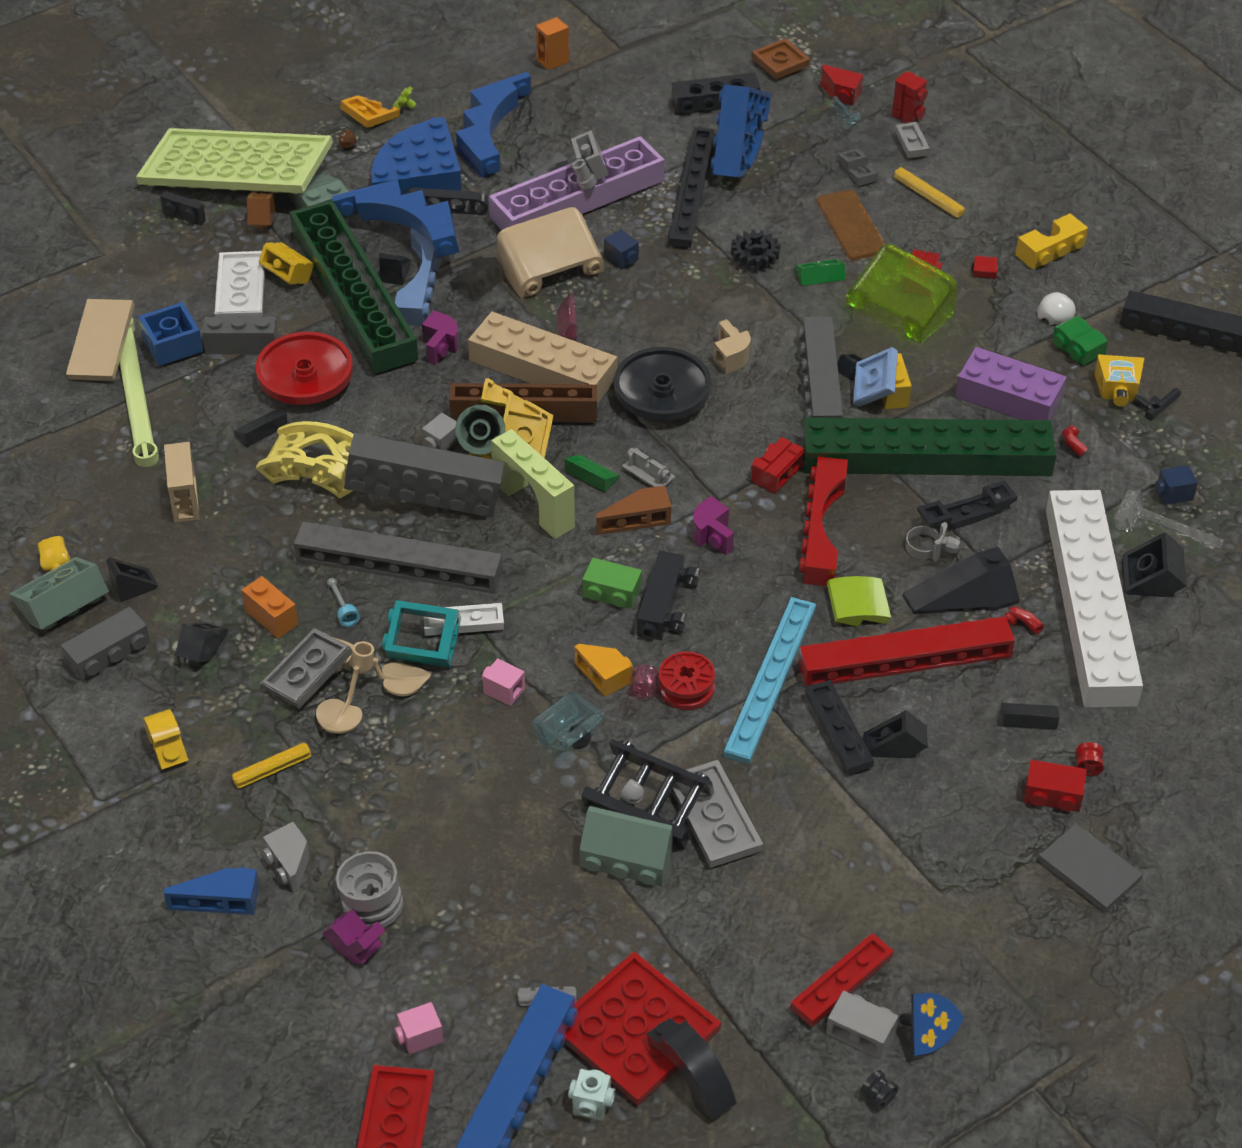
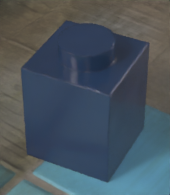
(621, 249)
(1176, 484)

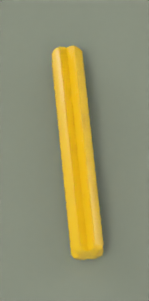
(929, 192)

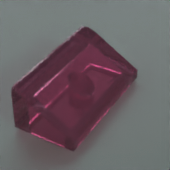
(567, 318)

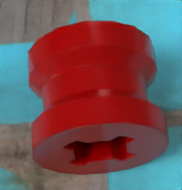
(1090, 758)

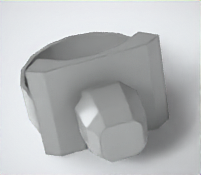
(942, 542)

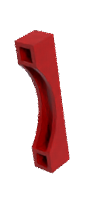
(820, 553)

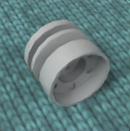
(370, 888)

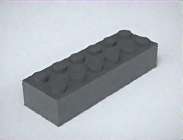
(423, 475)

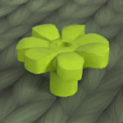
(405, 99)

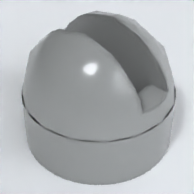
(632, 792)

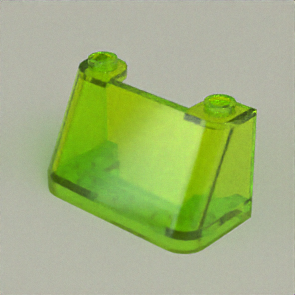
(908, 289)

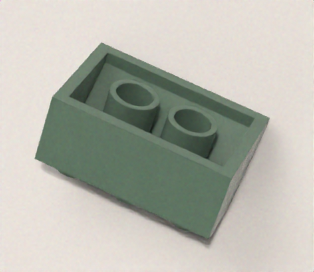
(60, 593)
(626, 846)

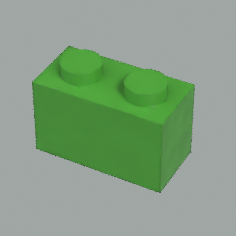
(612, 583)

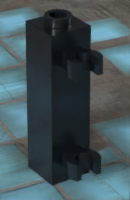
(661, 594)

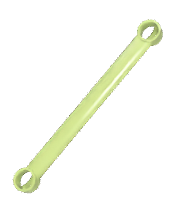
(137, 403)

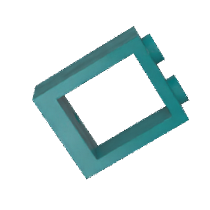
(448, 639)

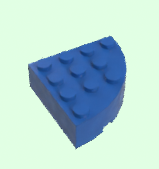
(739, 129)
(419, 158)

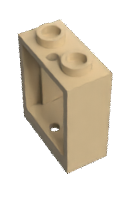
(181, 482)

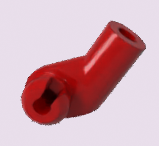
(1069, 436)
(1028, 618)

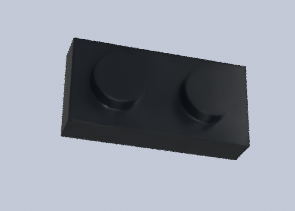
(183, 208)

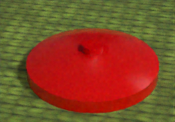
(304, 368)

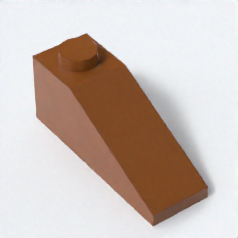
(261, 208)
(639, 510)

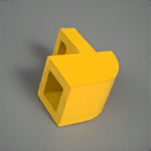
(166, 738)

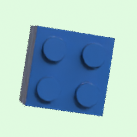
(170, 333)

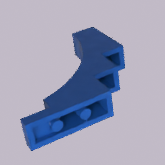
(487, 109)
(388, 203)

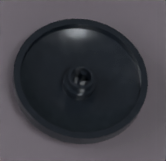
(662, 383)

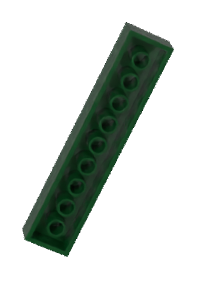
(354, 287)
(932, 446)

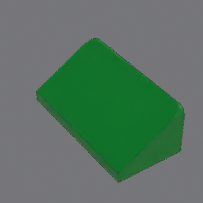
(820, 272)
(590, 472)

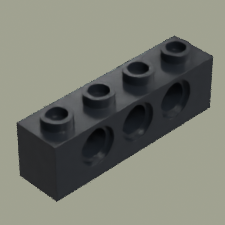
(703, 94)

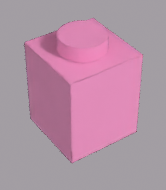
(503, 682)
(419, 1028)

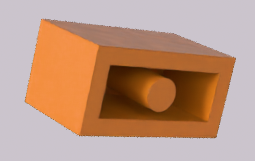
(552, 43)
(269, 607)

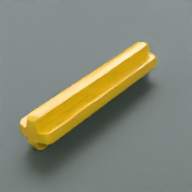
(271, 765)

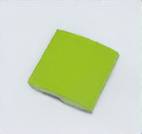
(858, 600)

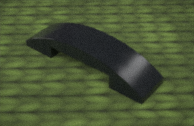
(969, 510)

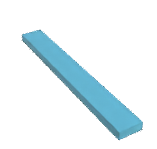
(769, 681)

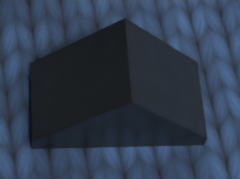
(393, 268)
(129, 579)

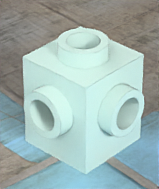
(591, 1094)

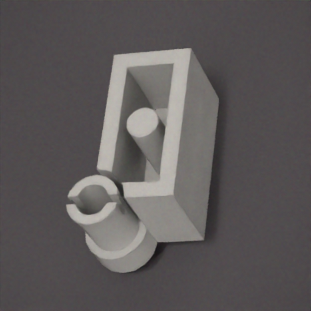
(590, 162)

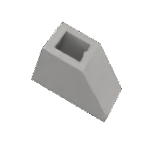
(289, 854)

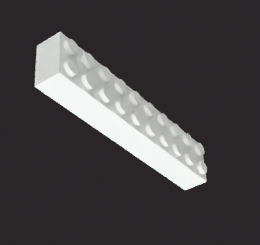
(1093, 599)

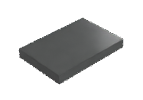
(306, 668)
(1090, 867)

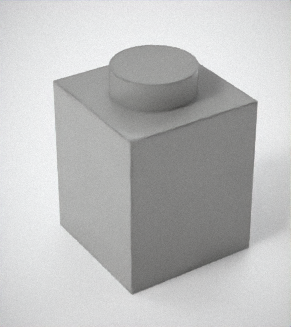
(440, 433)

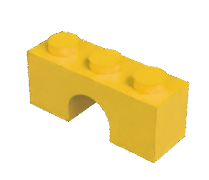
(1065, 237)

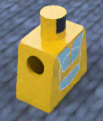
(1118, 377)

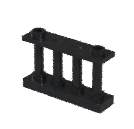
(625, 751)

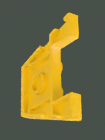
(521, 416)

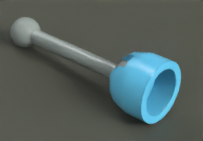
(345, 609)

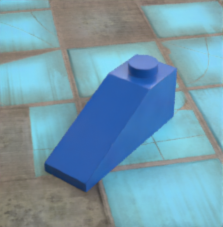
(218, 892)

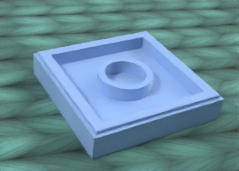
(875, 377)

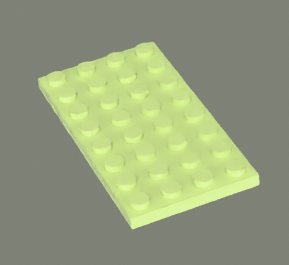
(235, 160)

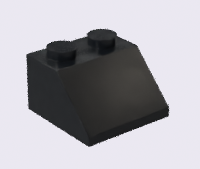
(1155, 568)

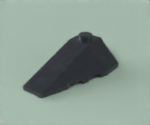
(973, 583)

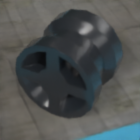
(879, 1089)

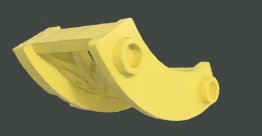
(290, 462)

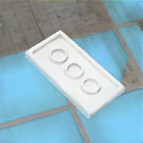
(239, 285)

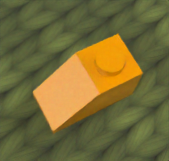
(604, 667)

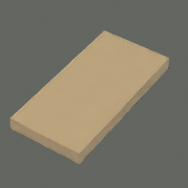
(100, 340)

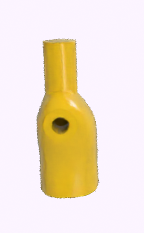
(52, 553)

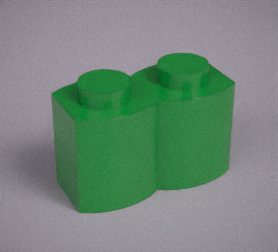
(1079, 340)

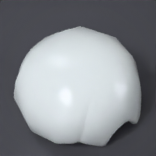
(1056, 308)

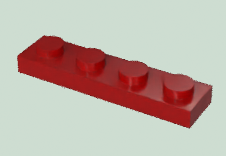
(844, 976)

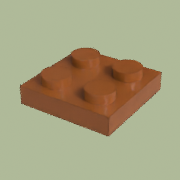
(780, 58)

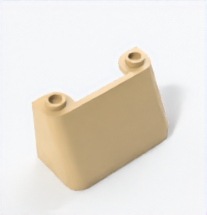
(545, 248)

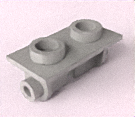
(647, 470)

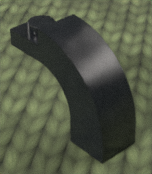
(697, 1064)

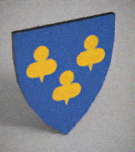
(932, 1022)

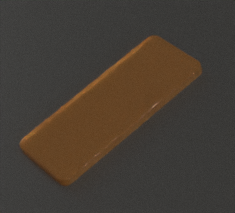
(850, 224)

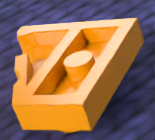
(368, 111)

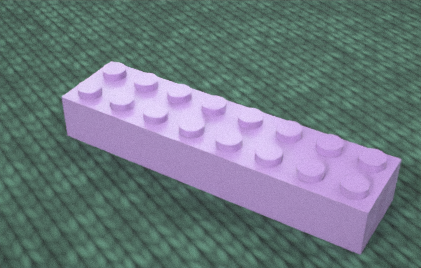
(630, 169)

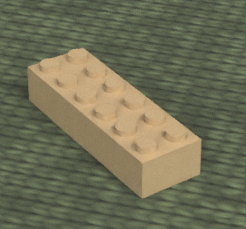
(539, 355)

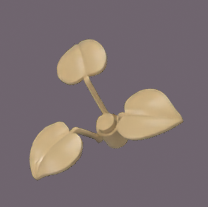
(398, 679)

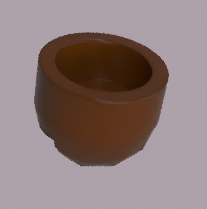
(347, 139)

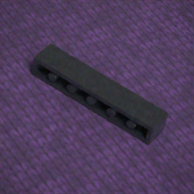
(1183, 321)

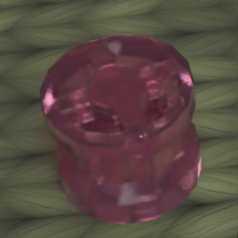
(644, 681)

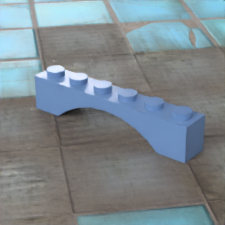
(414, 297)

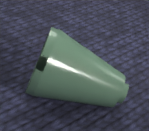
(471, 435)

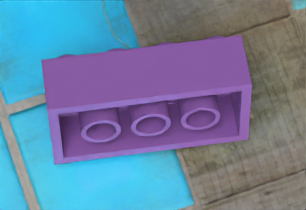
(1010, 386)

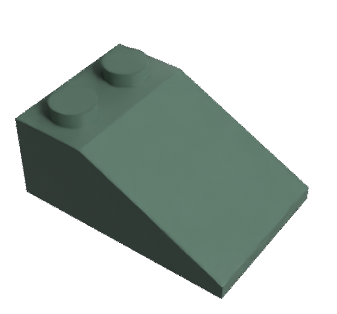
(319, 190)

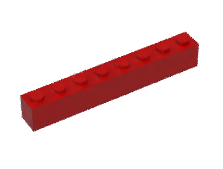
(906, 651)

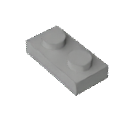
(912, 140)

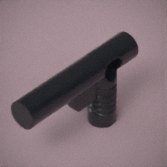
(1155, 404)

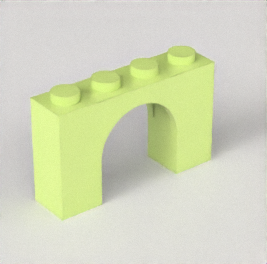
(551, 488)

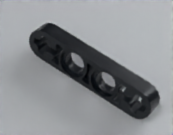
(464, 196)

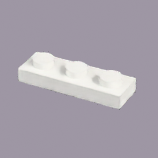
(473, 619)

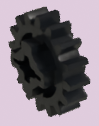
(757, 249)

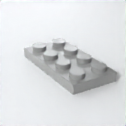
(720, 819)

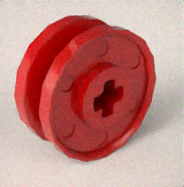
(686, 680)

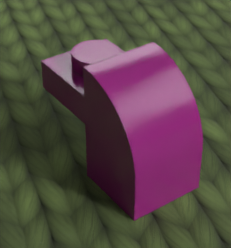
(441, 336)
(711, 525)
(353, 937)

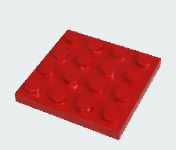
(615, 1024)

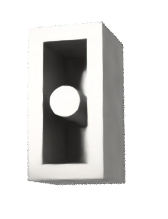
(862, 1024)

